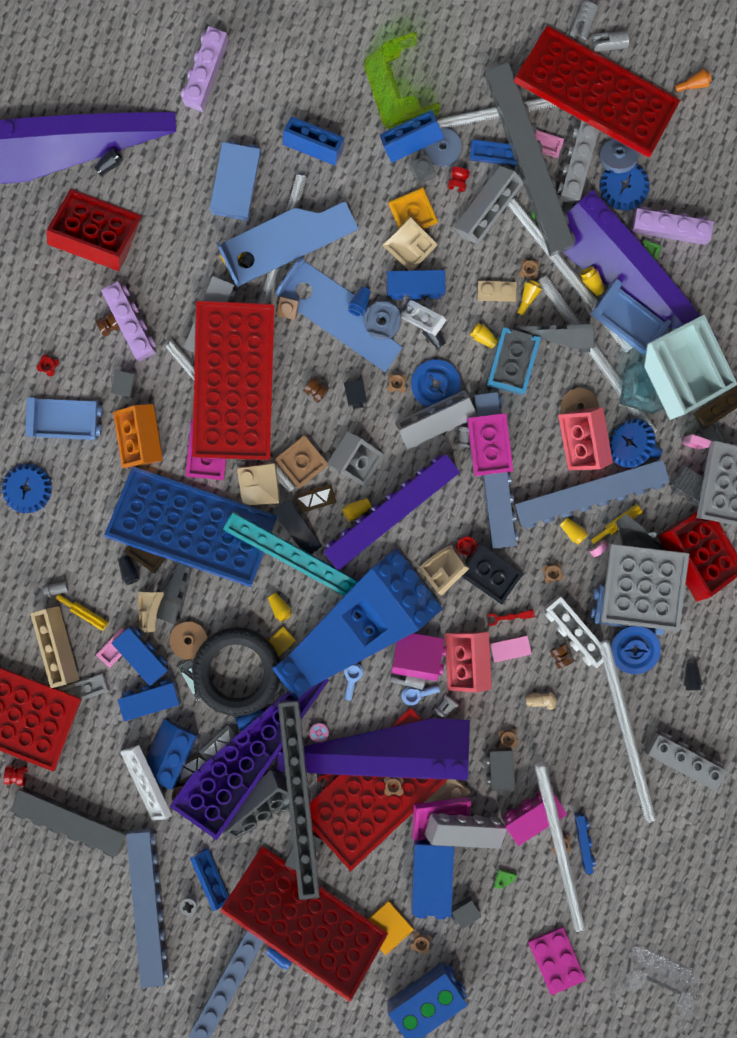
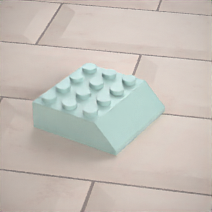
(688, 367)

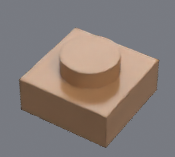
(288, 307)

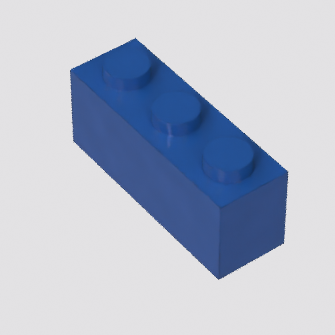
(411, 136)
(313, 140)
(416, 284)
(140, 655)
(149, 700)

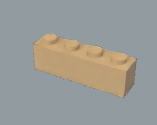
(54, 646)

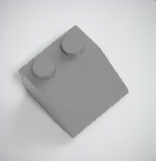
(355, 458)

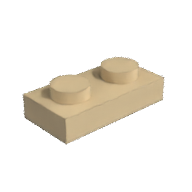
(496, 291)

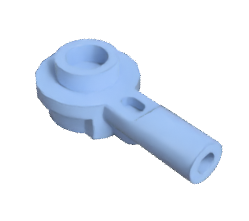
(352, 674)
(412, 695)

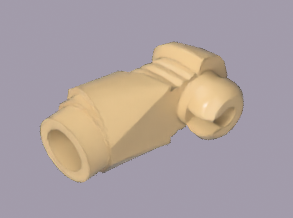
(541, 700)

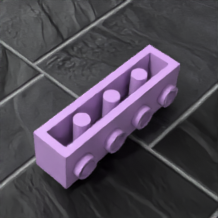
(205, 69)
(672, 226)
(128, 321)

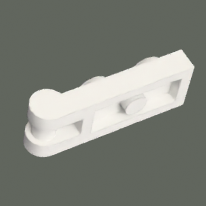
(423, 317)

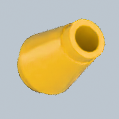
(592, 280)
(483, 335)
(356, 509)
(574, 531)
(279, 607)

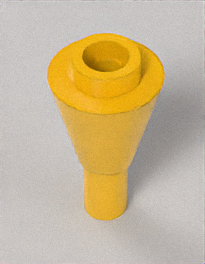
(530, 292)

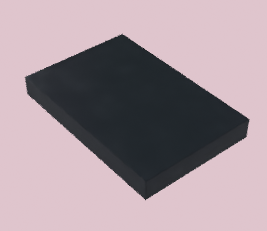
(491, 573)

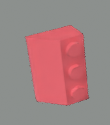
(585, 439)
(468, 661)

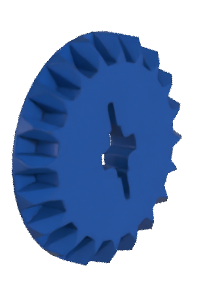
(630, 197)
(439, 370)
(643, 438)
(38, 482)
(643, 659)

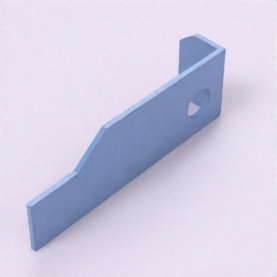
(285, 240)
(330, 311)

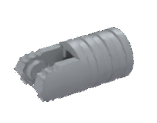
(585, 18)
(611, 41)
(413, 682)

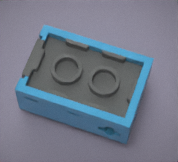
(513, 361)

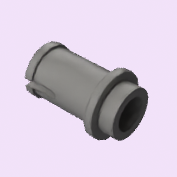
(55, 588)

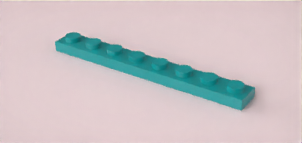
(289, 553)

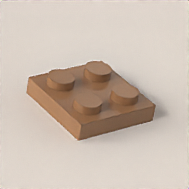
(301, 462)

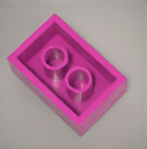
(529, 818)

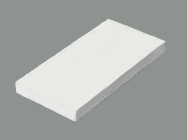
(145, 783)

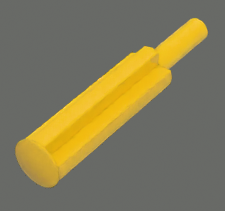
(611, 528)
(84, 613)

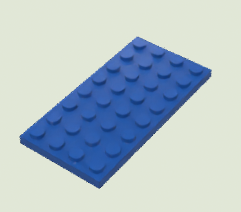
(186, 526)

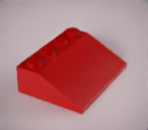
(93, 229)
(711, 554)

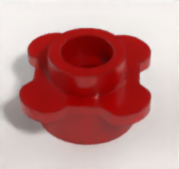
(48, 370)

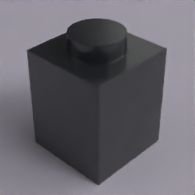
(355, 394)

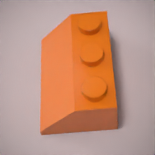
(137, 435)

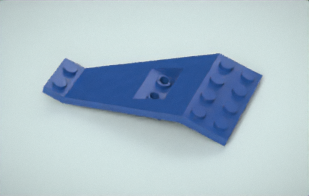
(388, 603)

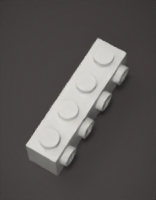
(575, 629)

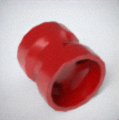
(458, 178)
(465, 545)
(14, 775)

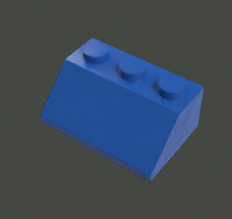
(170, 753)

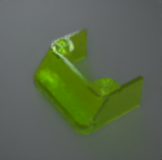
(390, 106)

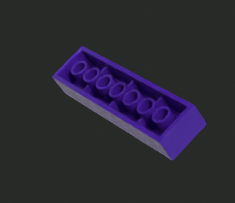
(392, 511)

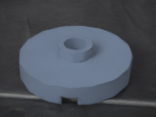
(446, 156)
(618, 156)
(375, 313)

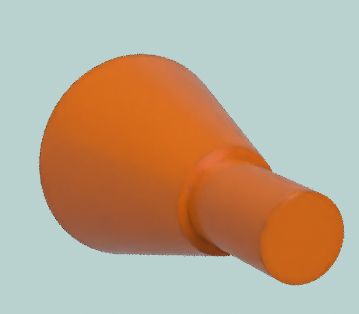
(698, 80)

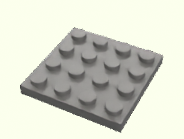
(719, 485)
(644, 587)

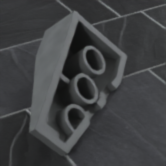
(572, 336)
(174, 595)
(266, 798)

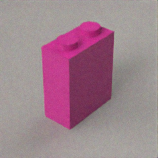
(419, 657)

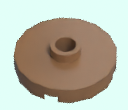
(576, 396)
(179, 634)

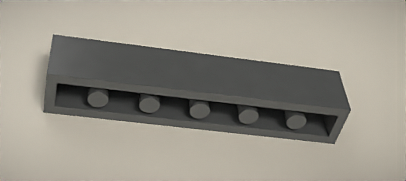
(68, 821)

